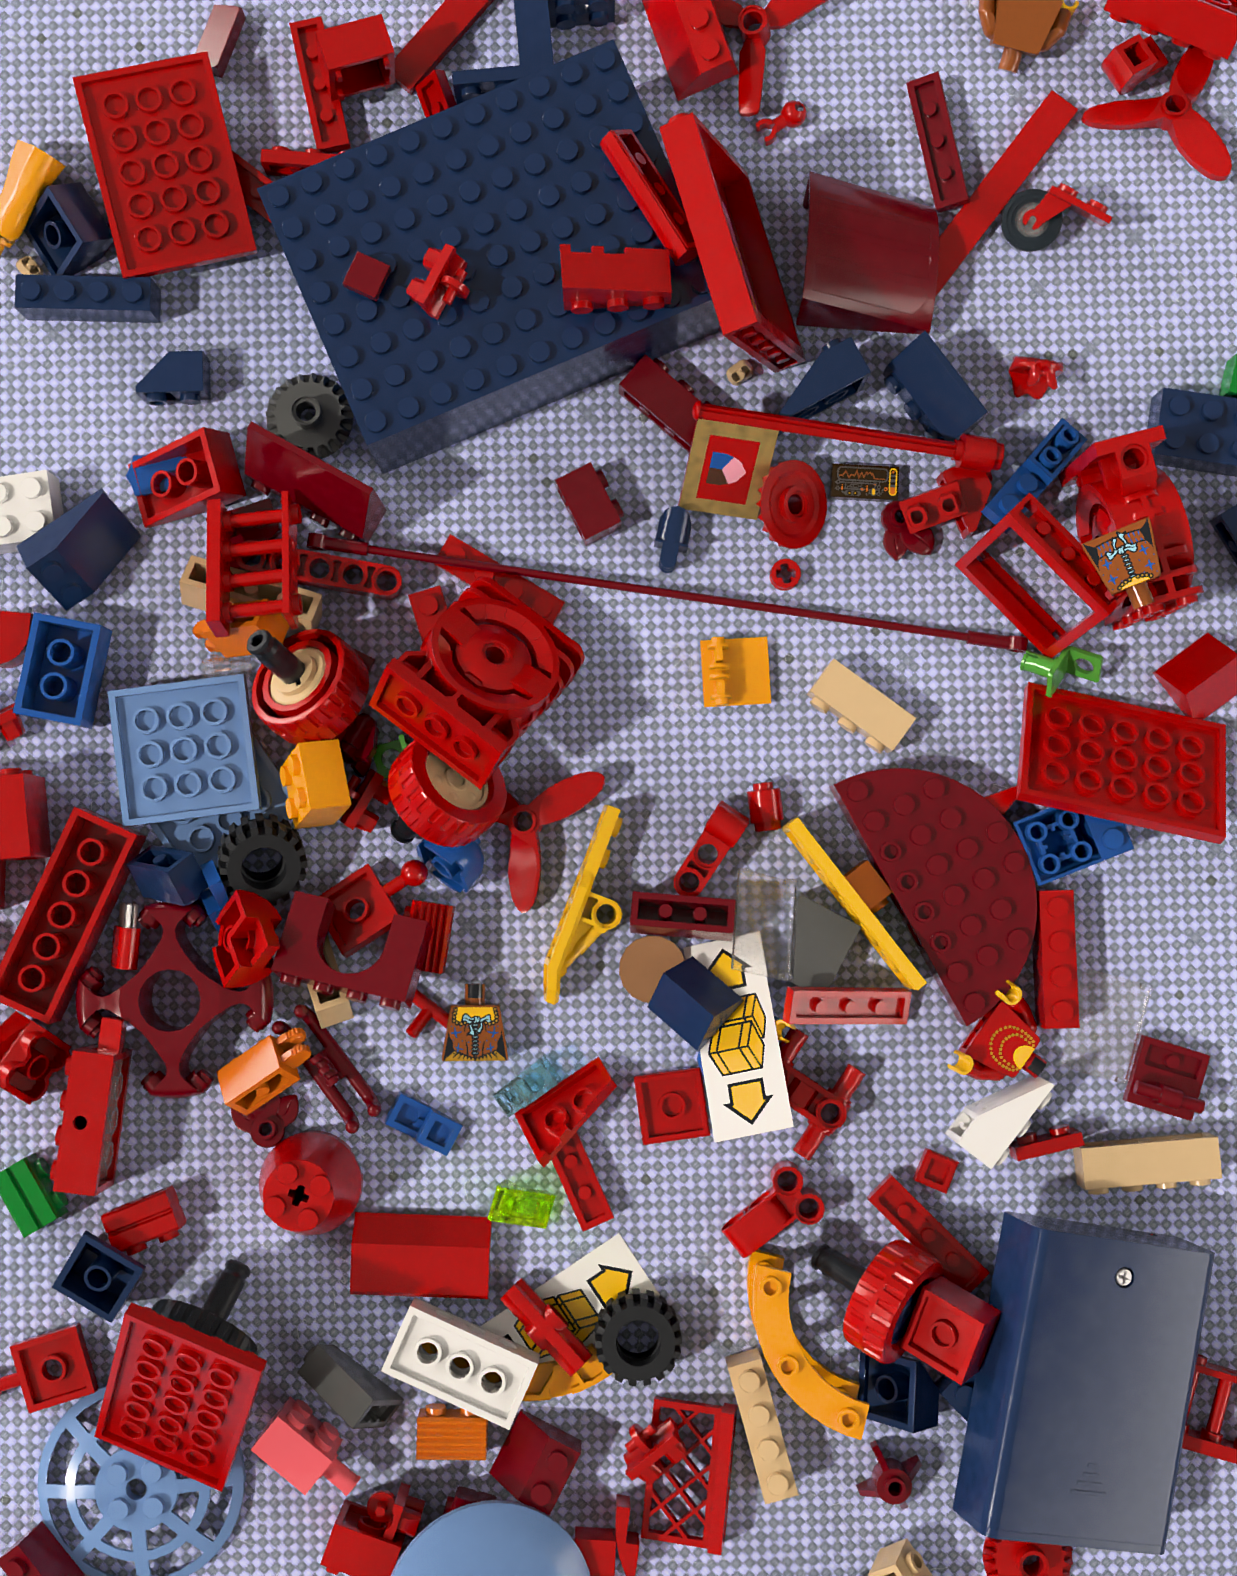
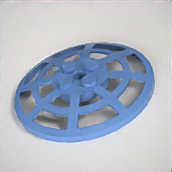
(123, 1507)

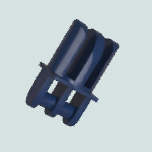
(672, 536)

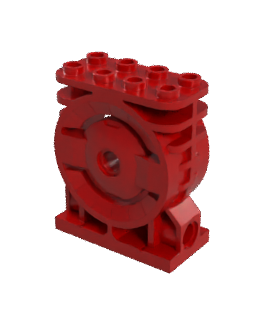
(1122, 487)
(491, 690)

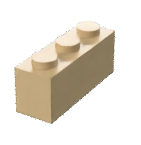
(860, 707)

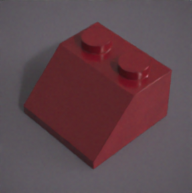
(536, 1461)

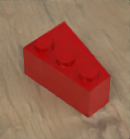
(615, 280)

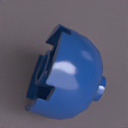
(455, 866)

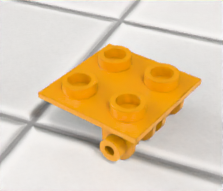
(735, 671)

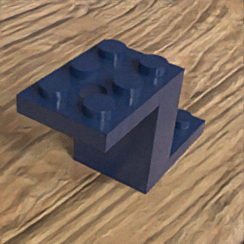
(534, 41)

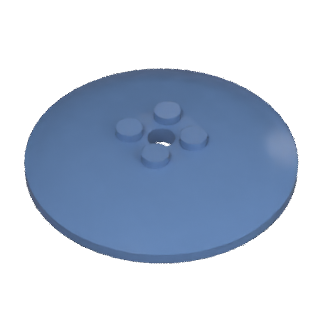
(492, 1541)

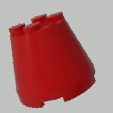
(325, 1170)

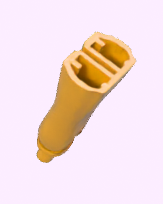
(25, 183)

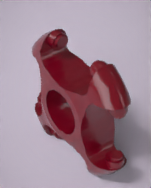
(135, 1003)

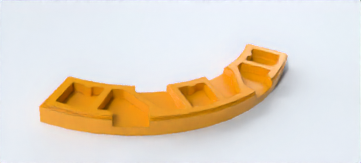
(549, 1377)

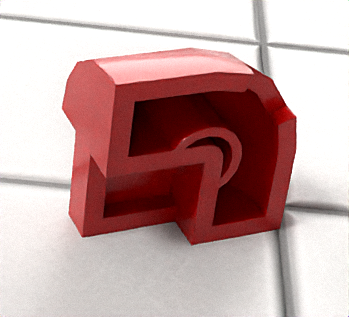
(246, 939)

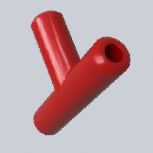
(428, 1011)

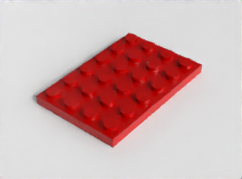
(165, 165)
(1123, 763)
(178, 1396)

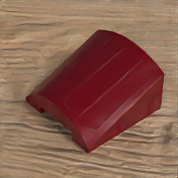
(868, 259)

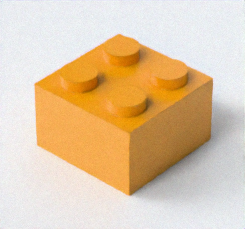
(315, 784)

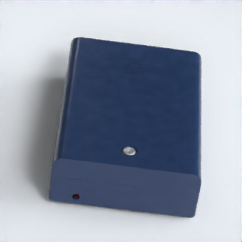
(1083, 1385)

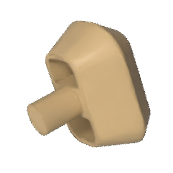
(29, 266)
(739, 372)

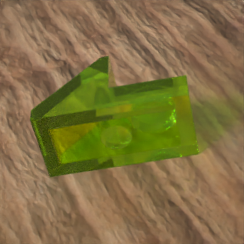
(521, 1205)

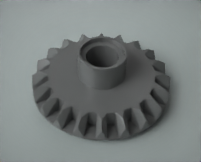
(328, 427)

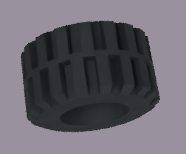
(262, 834)
(641, 1365)

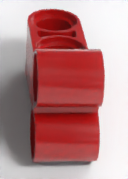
(722, 832)
(772, 1212)

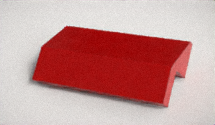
(420, 1255)

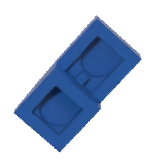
(216, 896)
(423, 1123)

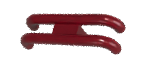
(330, 1067)

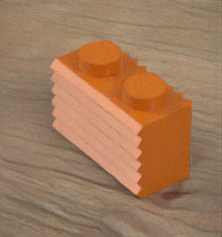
(450, 1434)

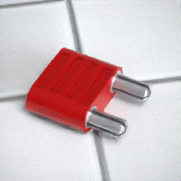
(126, 938)

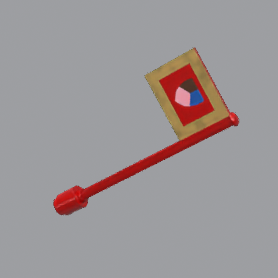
(737, 445)

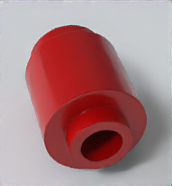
(765, 807)

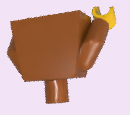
(1024, 27)

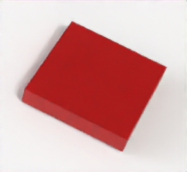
(671, 1105)

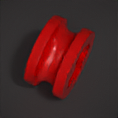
(791, 566)

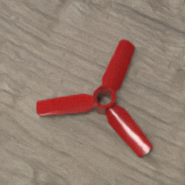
(752, 56)

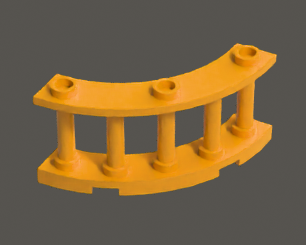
(808, 1382)

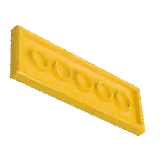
(853, 904)

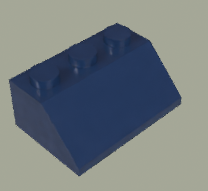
(933, 391)

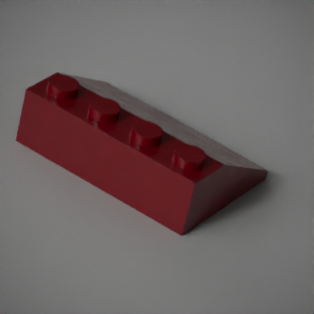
(314, 484)

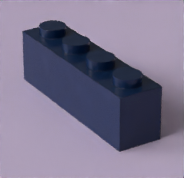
(87, 298)

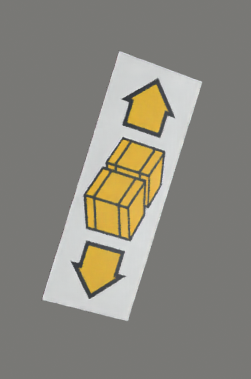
(744, 1056)
(581, 1293)

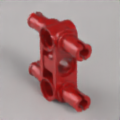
(810, 1097)

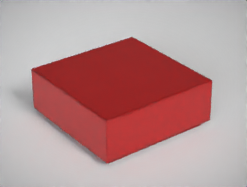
(935, 1170)

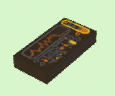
(864, 483)

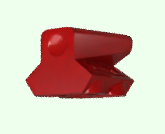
(28, 1057)

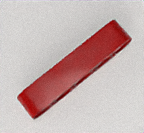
(337, 569)

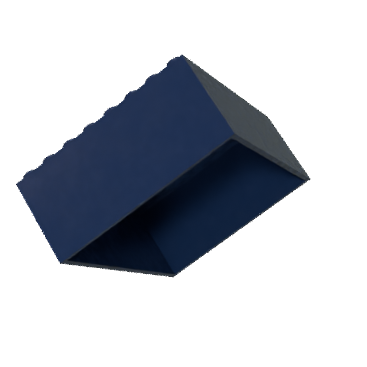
(505, 188)

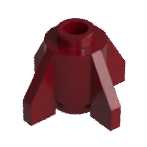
(359, 743)
(890, 1478)

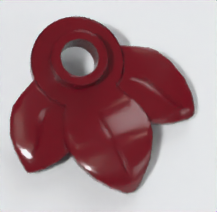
(897, 536)
(277, 1112)

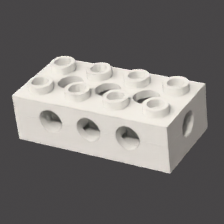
(461, 1386)

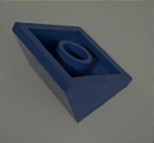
(693, 1002)

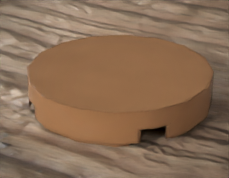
(645, 963)

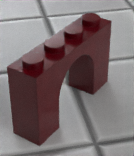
(388, 980)

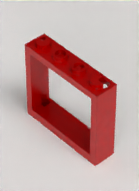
(1061, 554)

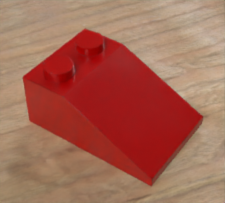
(208, 468)

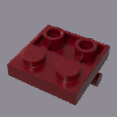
(1167, 1078)

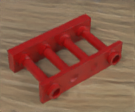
(222, 551)
(1210, 1440)

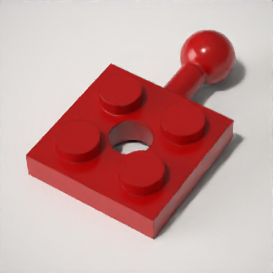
(366, 888)
(40, 1387)

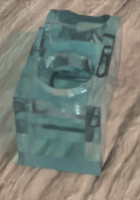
(527, 1086)

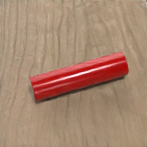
(650, 193)

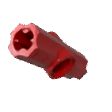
(546, 1327)

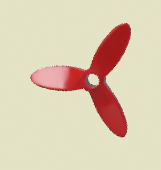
(1188, 129)
(547, 808)

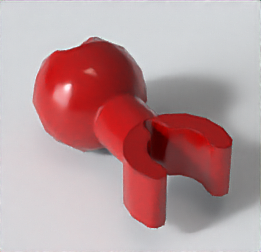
(789, 118)

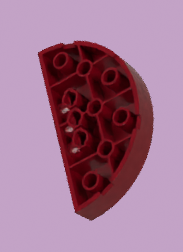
(952, 878)

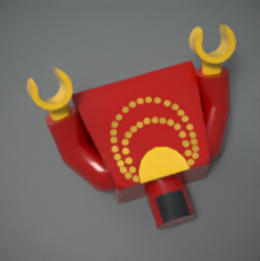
(1002, 1041)

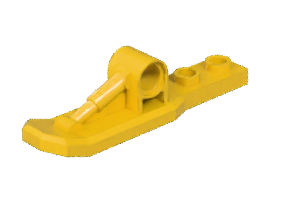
(579, 922)

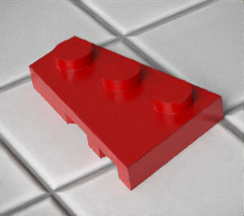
(564, 1109)

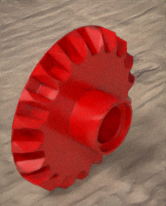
(792, 504)
(1007, 1558)

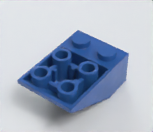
(1068, 842)

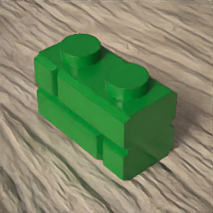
(30, 1194)

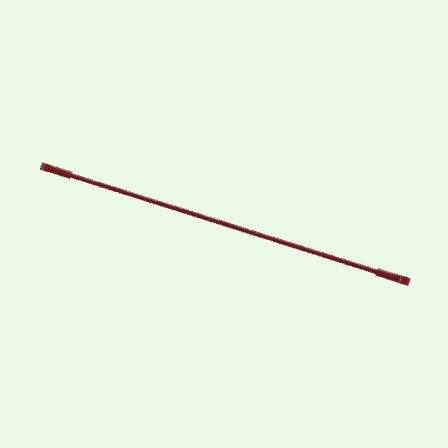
(323, 543)

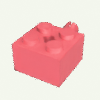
(303, 1448)

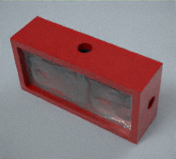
(90, 1121)

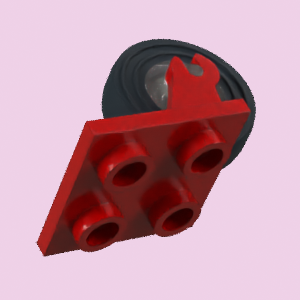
(1036, 217)

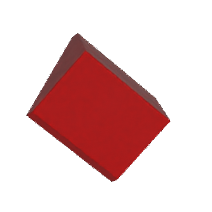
(1200, 677)

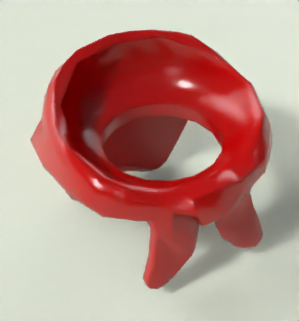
(1034, 376)

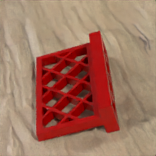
(717, 1484)

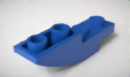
(1036, 471)

